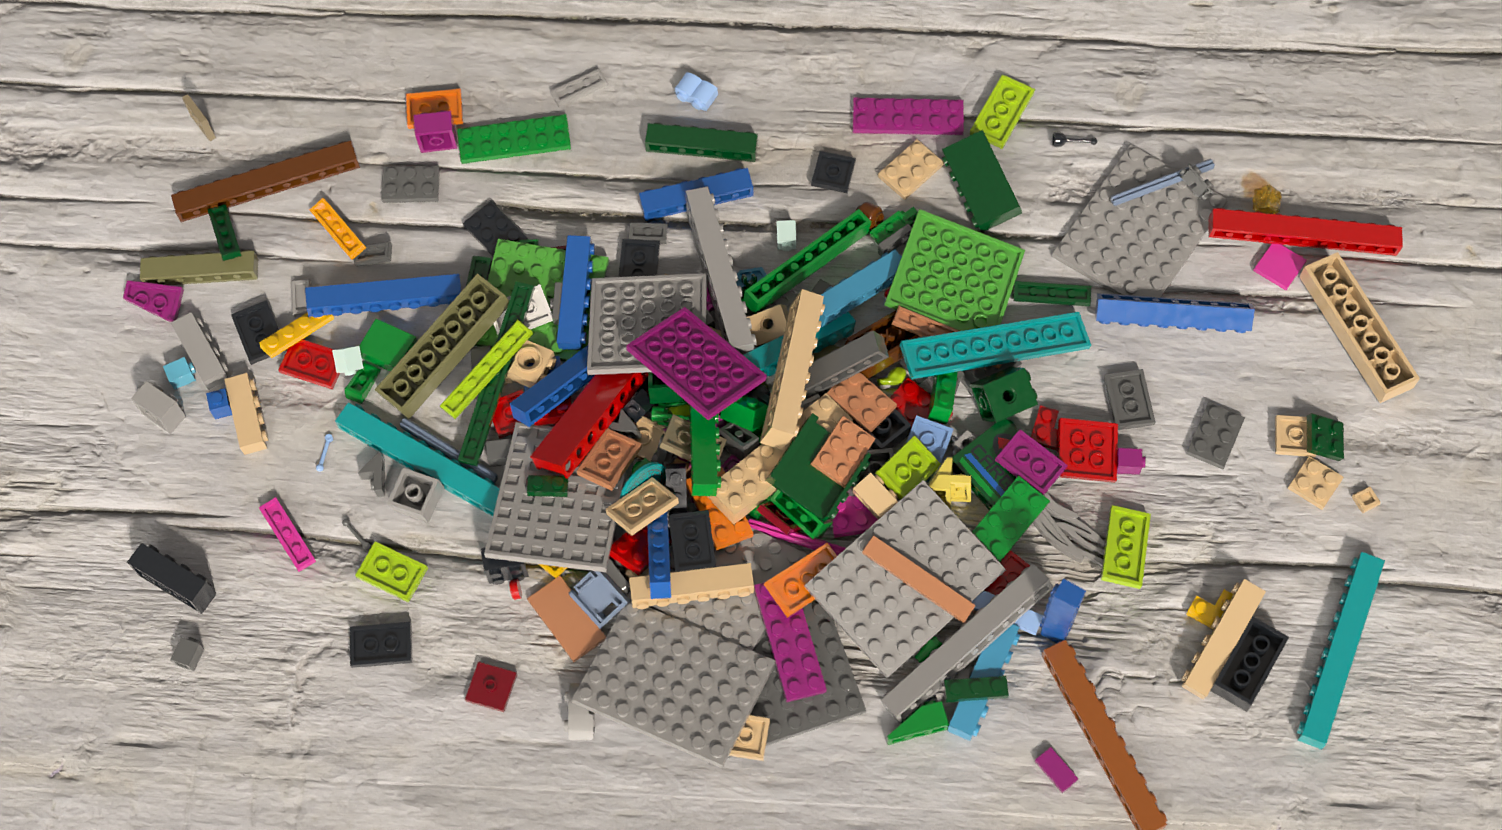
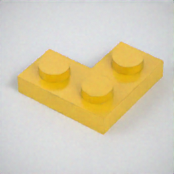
(1206, 612)

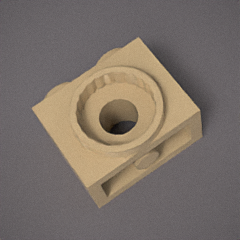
(759, 324)
(531, 353)

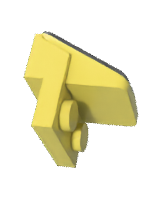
(950, 486)

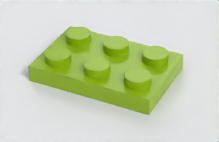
(908, 468)
(391, 571)

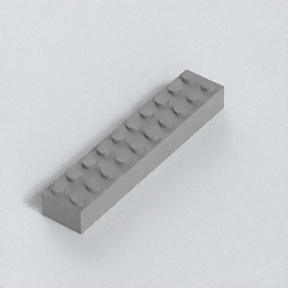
(717, 265)

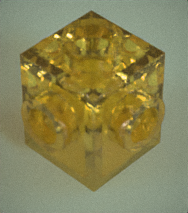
(1267, 200)

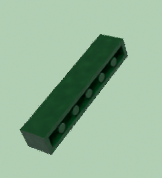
(701, 142)

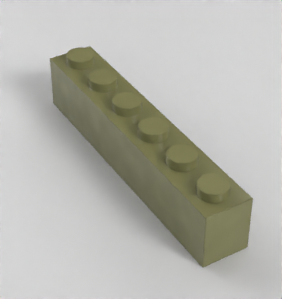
(198, 268)

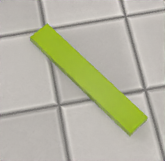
(486, 369)

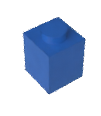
(219, 403)

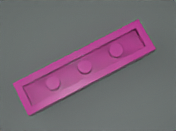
(287, 534)

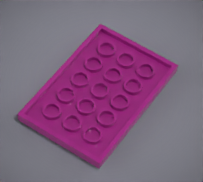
(696, 363)

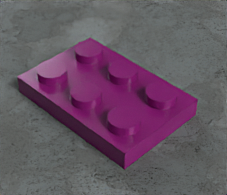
(1031, 462)

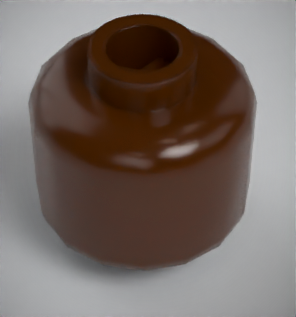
(872, 212)

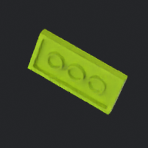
(1003, 110)
(1125, 547)

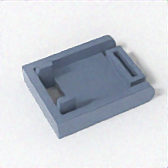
(595, 594)

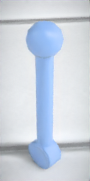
(328, 438)

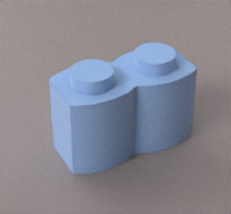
(696, 91)

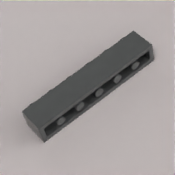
(845, 362)

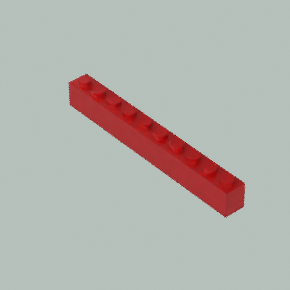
(1305, 231)

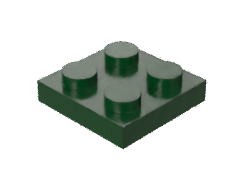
(1325, 437)

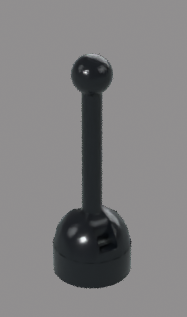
(1060, 139)

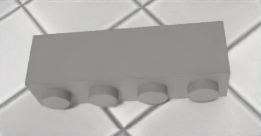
(199, 350)

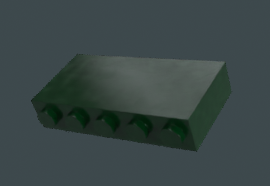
(981, 181)

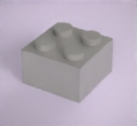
(158, 406)
(415, 495)

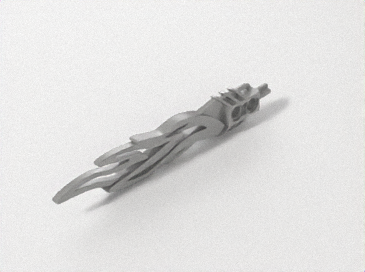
(1046, 525)

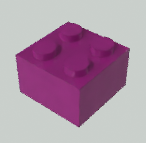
(435, 131)

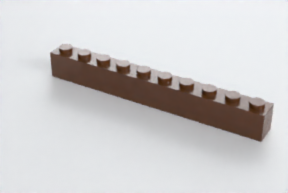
(266, 180)

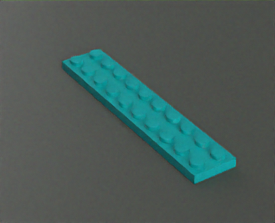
(994, 345)

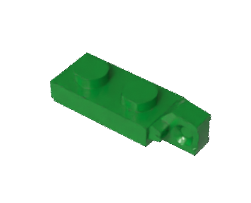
(893, 224)

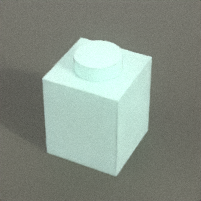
(786, 235)
(348, 360)

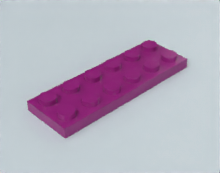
(908, 116)
(790, 648)

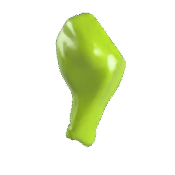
(894, 377)

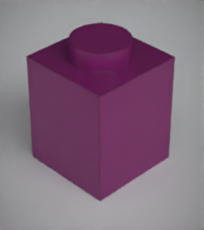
(1130, 461)

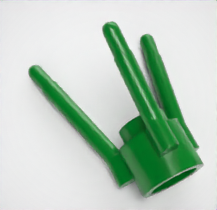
(661, 414)

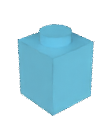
(180, 373)

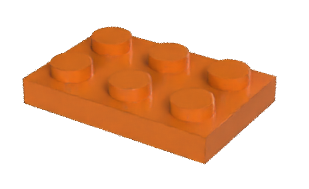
(434, 102)

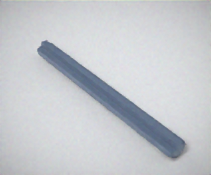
(1157, 184)
(444, 447)

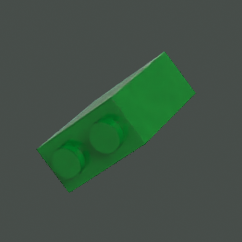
(385, 345)

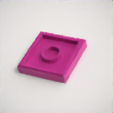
(1280, 265)

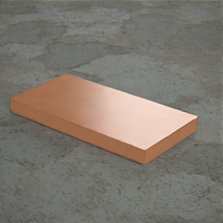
(566, 619)

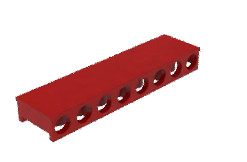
(583, 419)

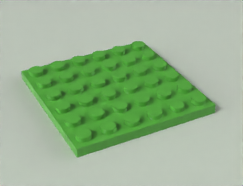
(535, 267)
(954, 274)

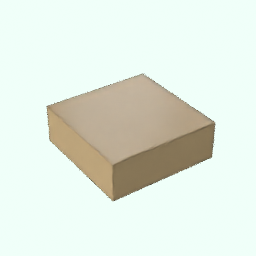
(1366, 499)

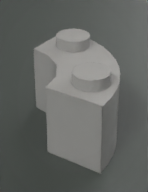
(580, 720)

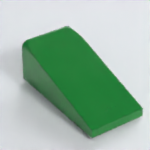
(361, 383)

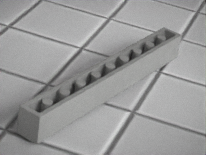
(966, 643)

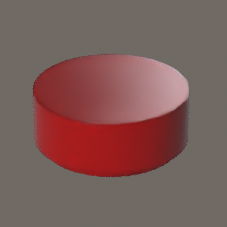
(515, 589)

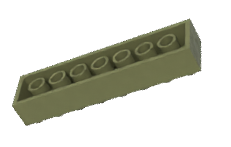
(443, 346)

